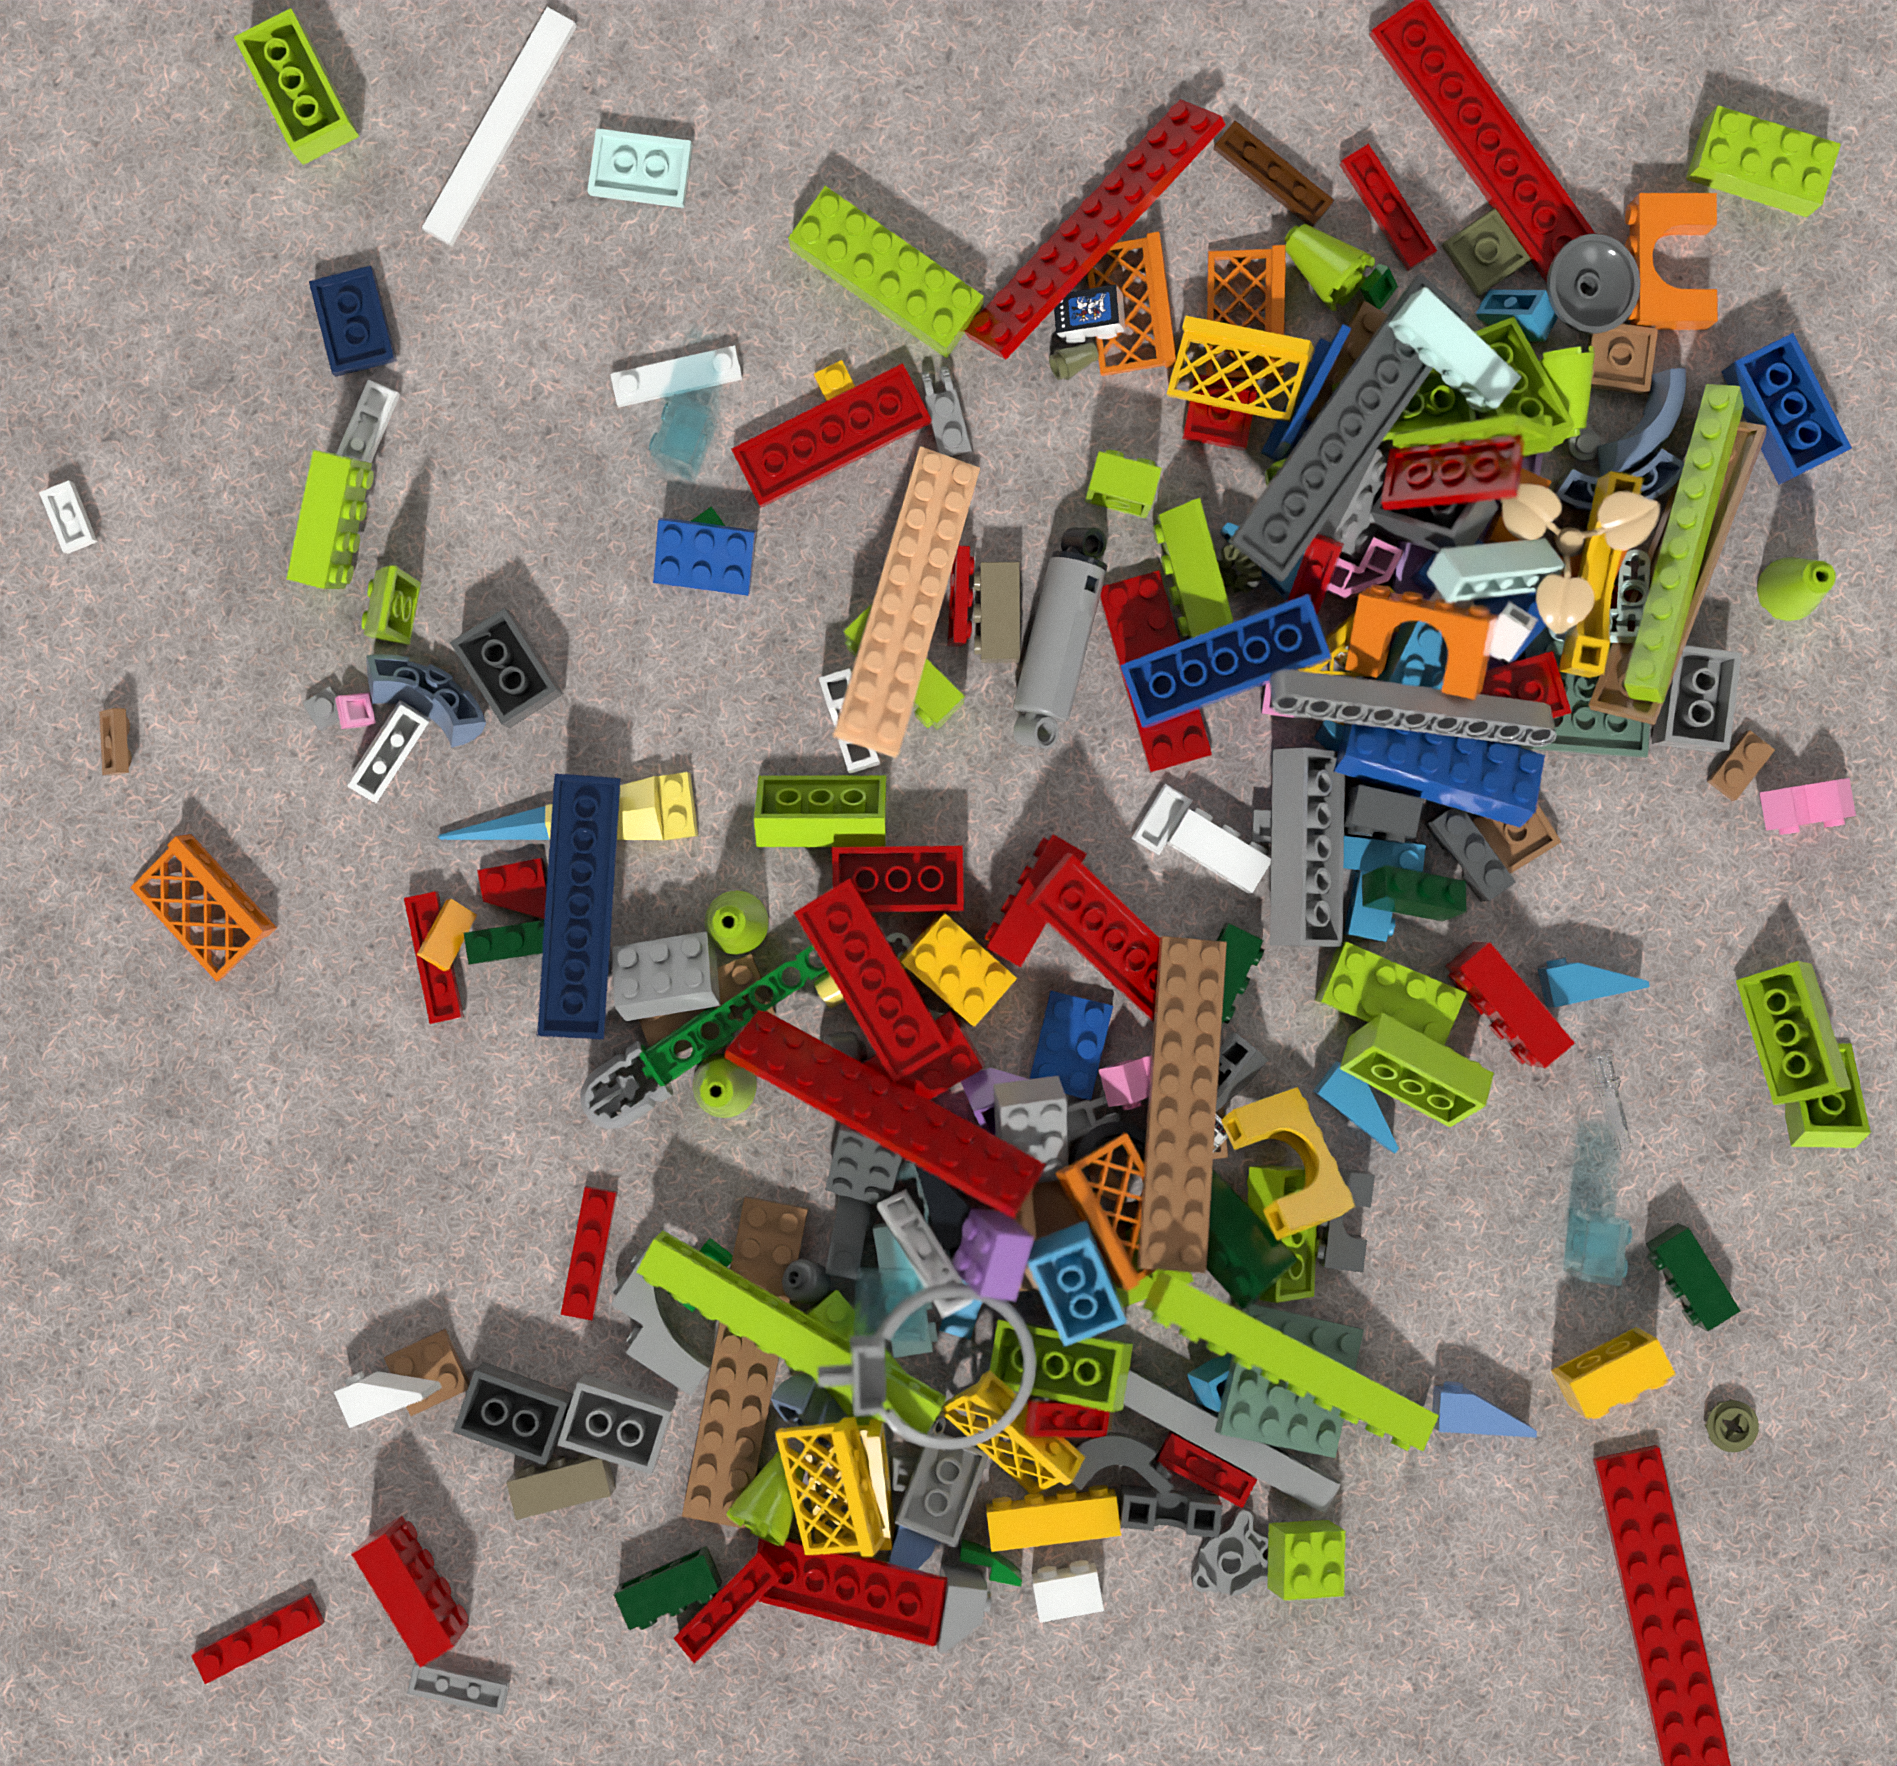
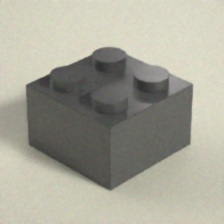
(1381, 813)

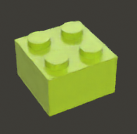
(1123, 483)
(1306, 1559)

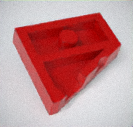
(516, 886)

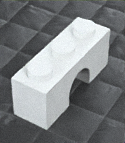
(1510, 630)
(834, 690)

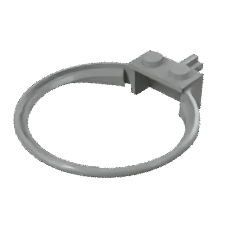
(867, 1367)

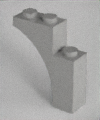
(657, 1342)

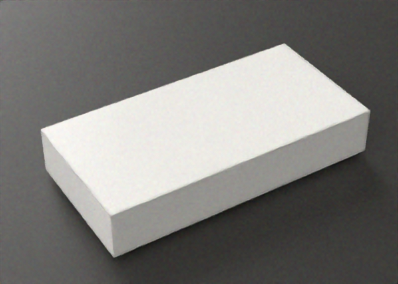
(1161, 819)

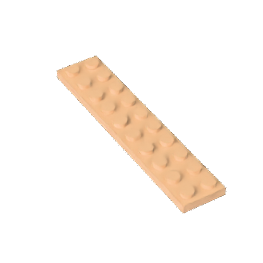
(907, 603)

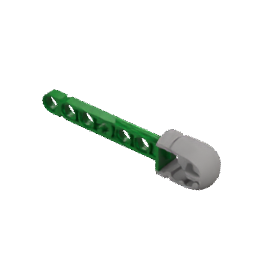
(661, 1059)

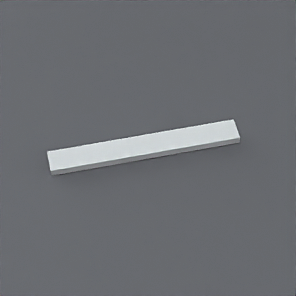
(499, 126)

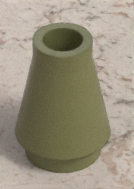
(1071, 360)

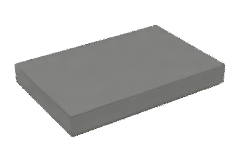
(942, 1491)

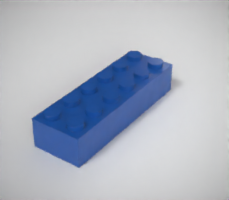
(1225, 661)
(1449, 770)

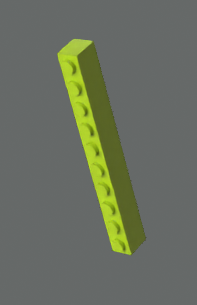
(1684, 543)
(774, 1324)
(1290, 1361)

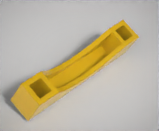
(1589, 640)

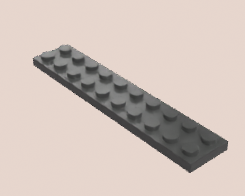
(1336, 445)

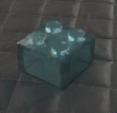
(683, 438)
(1597, 1246)
(881, 1291)

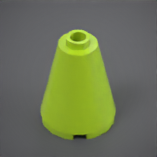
(1328, 264)
(1571, 377)
(1794, 587)
(750, 922)
(736, 1083)
(767, 1503)

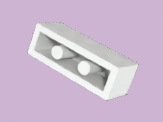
(387, 751)
(1220, 850)

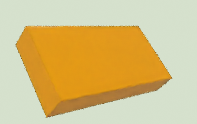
(447, 934)

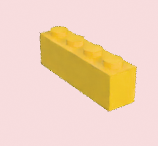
(1053, 1518)

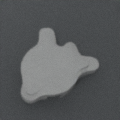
(1234, 1559)

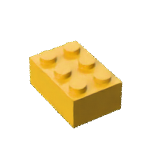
(957, 969)
(1613, 1373)

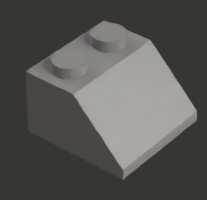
(963, 1605)

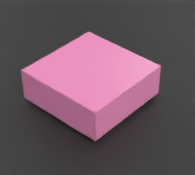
(355, 710)

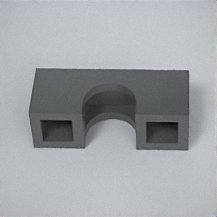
(1479, 862)
(1337, 1247)
(1192, 1511)

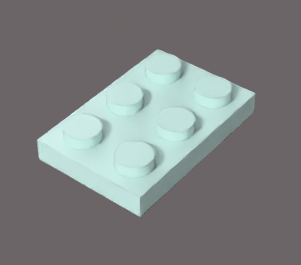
(640, 168)

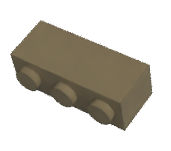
(998, 612)
(559, 1484)

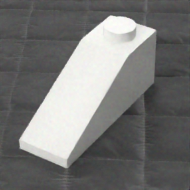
(380, 1394)

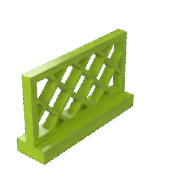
(1535, 432)

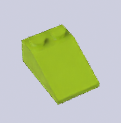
(391, 605)
(1833, 1119)

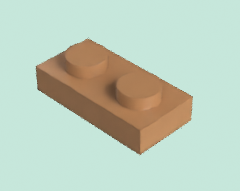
(114, 746)
(1741, 765)

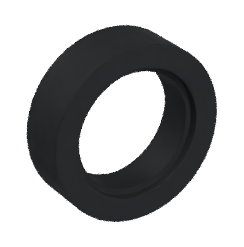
(1100, 1136)

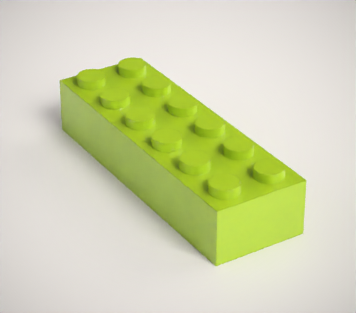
(885, 271)

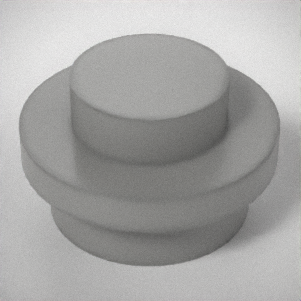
(1584, 446)

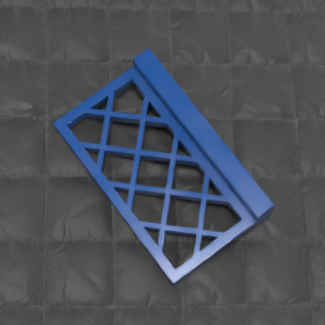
(1287, 434)

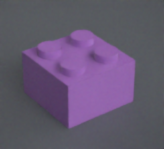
(993, 1254)

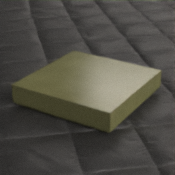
(1486, 252)

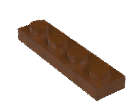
(1273, 174)

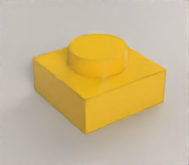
(834, 380)

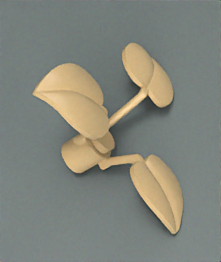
(1625, 521)

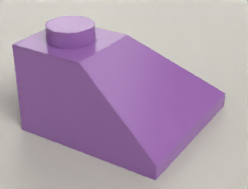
(981, 1094)

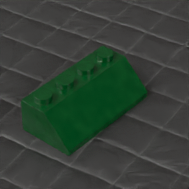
(1242, 1247)

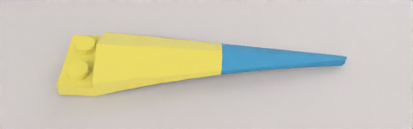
(647, 811)

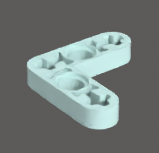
(1625, 610)

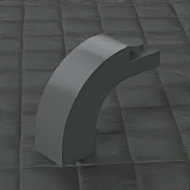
(1122, 1450)

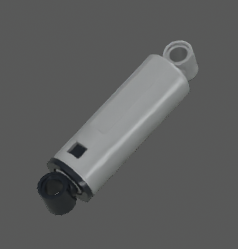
(1059, 637)

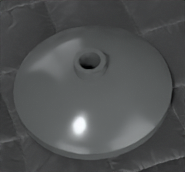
(1609, 280)

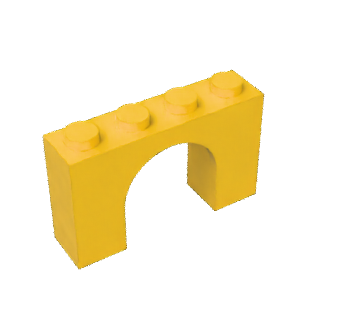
(1289, 1120)

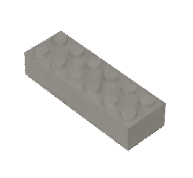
(1307, 848)

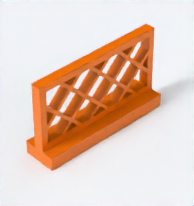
(1273, 305)
(1159, 306)
(221, 887)
(1088, 1208)

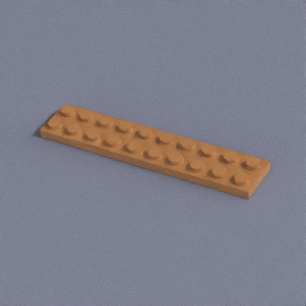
(1610, 693)
(1182, 1105)
(740, 1372)

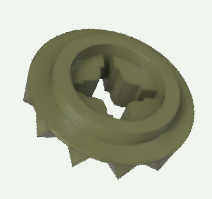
(1250, 574)
(1733, 1440)

